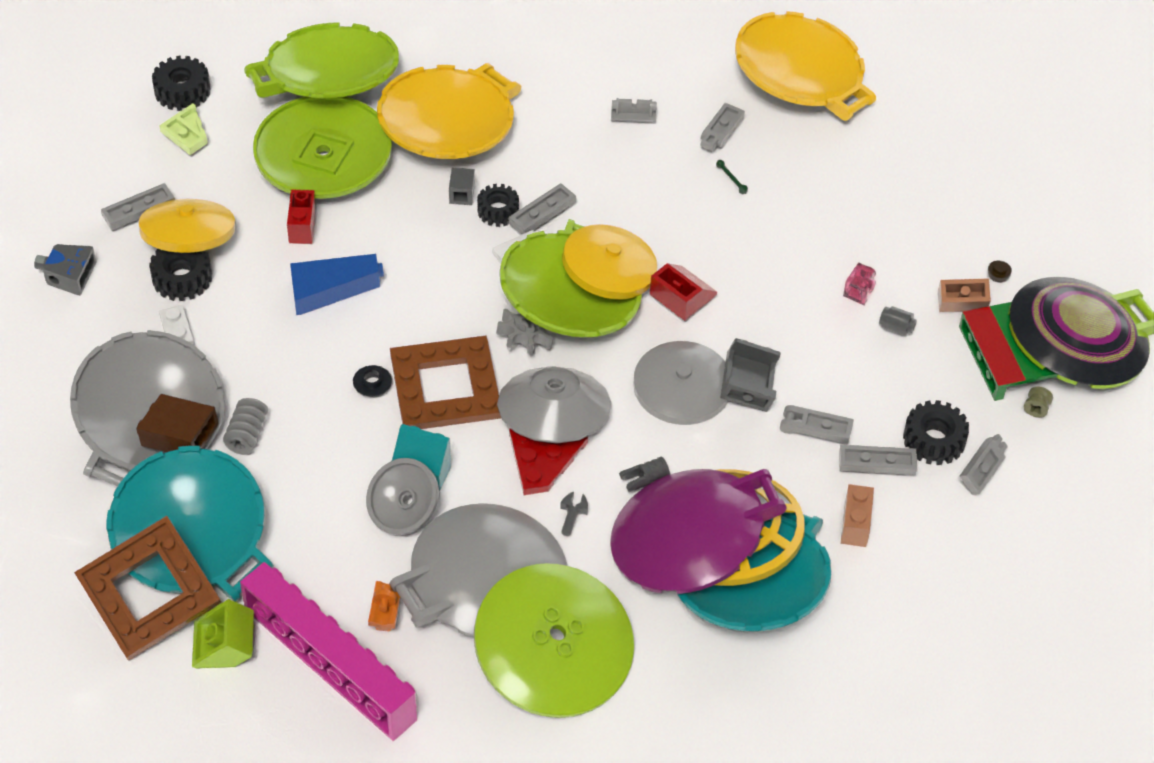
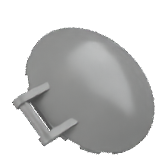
(121, 383)
(465, 556)

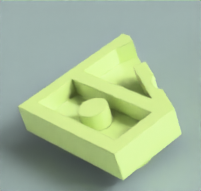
(185, 130)

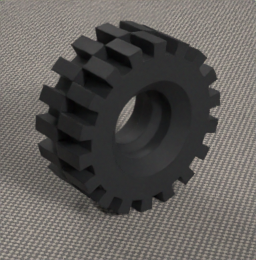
(181, 94)
(185, 285)
(937, 418)

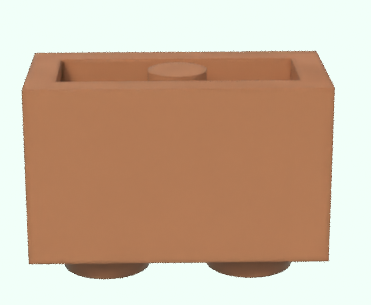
(963, 294)
(857, 515)

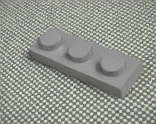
(134, 206)
(542, 209)
(877, 459)

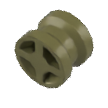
(1038, 401)

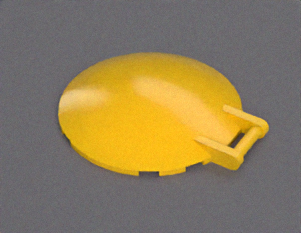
(803, 62)
(448, 110)

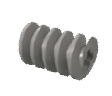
(245, 425)

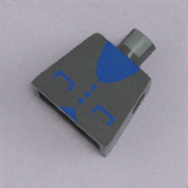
(67, 267)

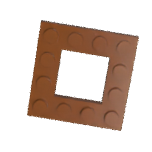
(471, 351)
(140, 635)

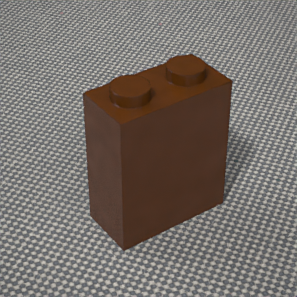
(176, 423)

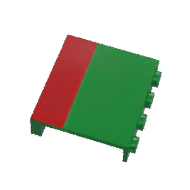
(996, 351)

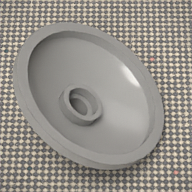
(390, 492)

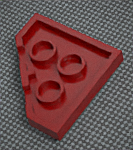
(542, 462)

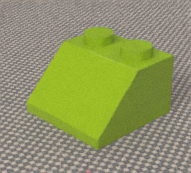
(223, 636)

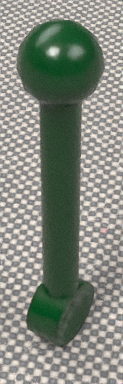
(743, 189)

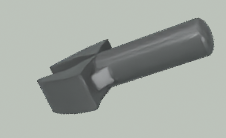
(572, 512)

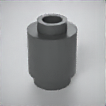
(897, 320)

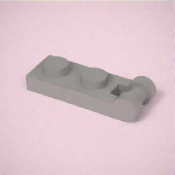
(816, 424)

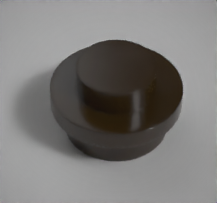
(999, 271)

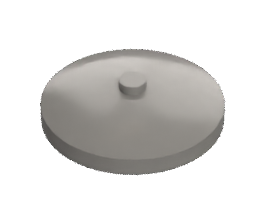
(680, 382)

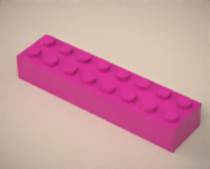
(330, 651)

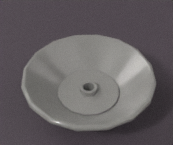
(554, 404)

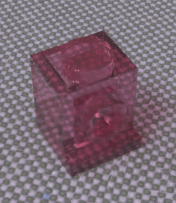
(860, 283)

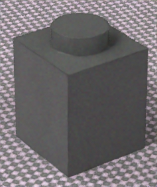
(461, 186)

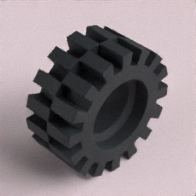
(497, 195)

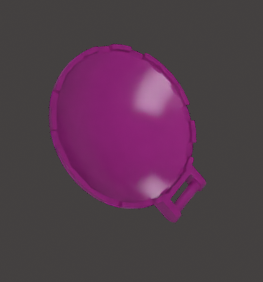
(692, 528)

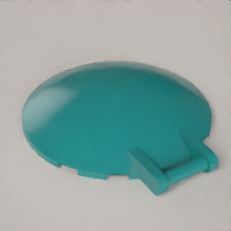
(209, 503)
(778, 598)

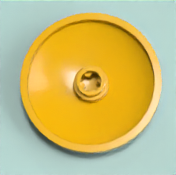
(186, 225)
(609, 261)

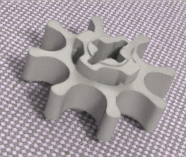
(523, 331)

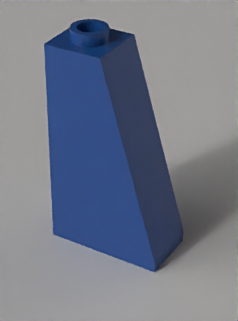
(333, 280)

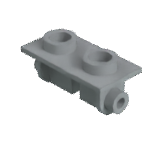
(627, 111)

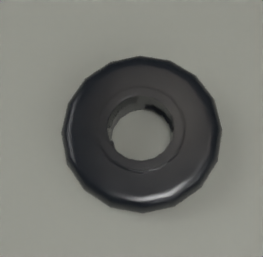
(372, 389)

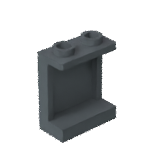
(750, 374)

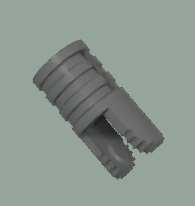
(647, 473)

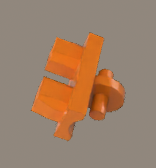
(384, 607)

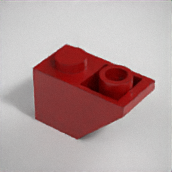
(301, 216)

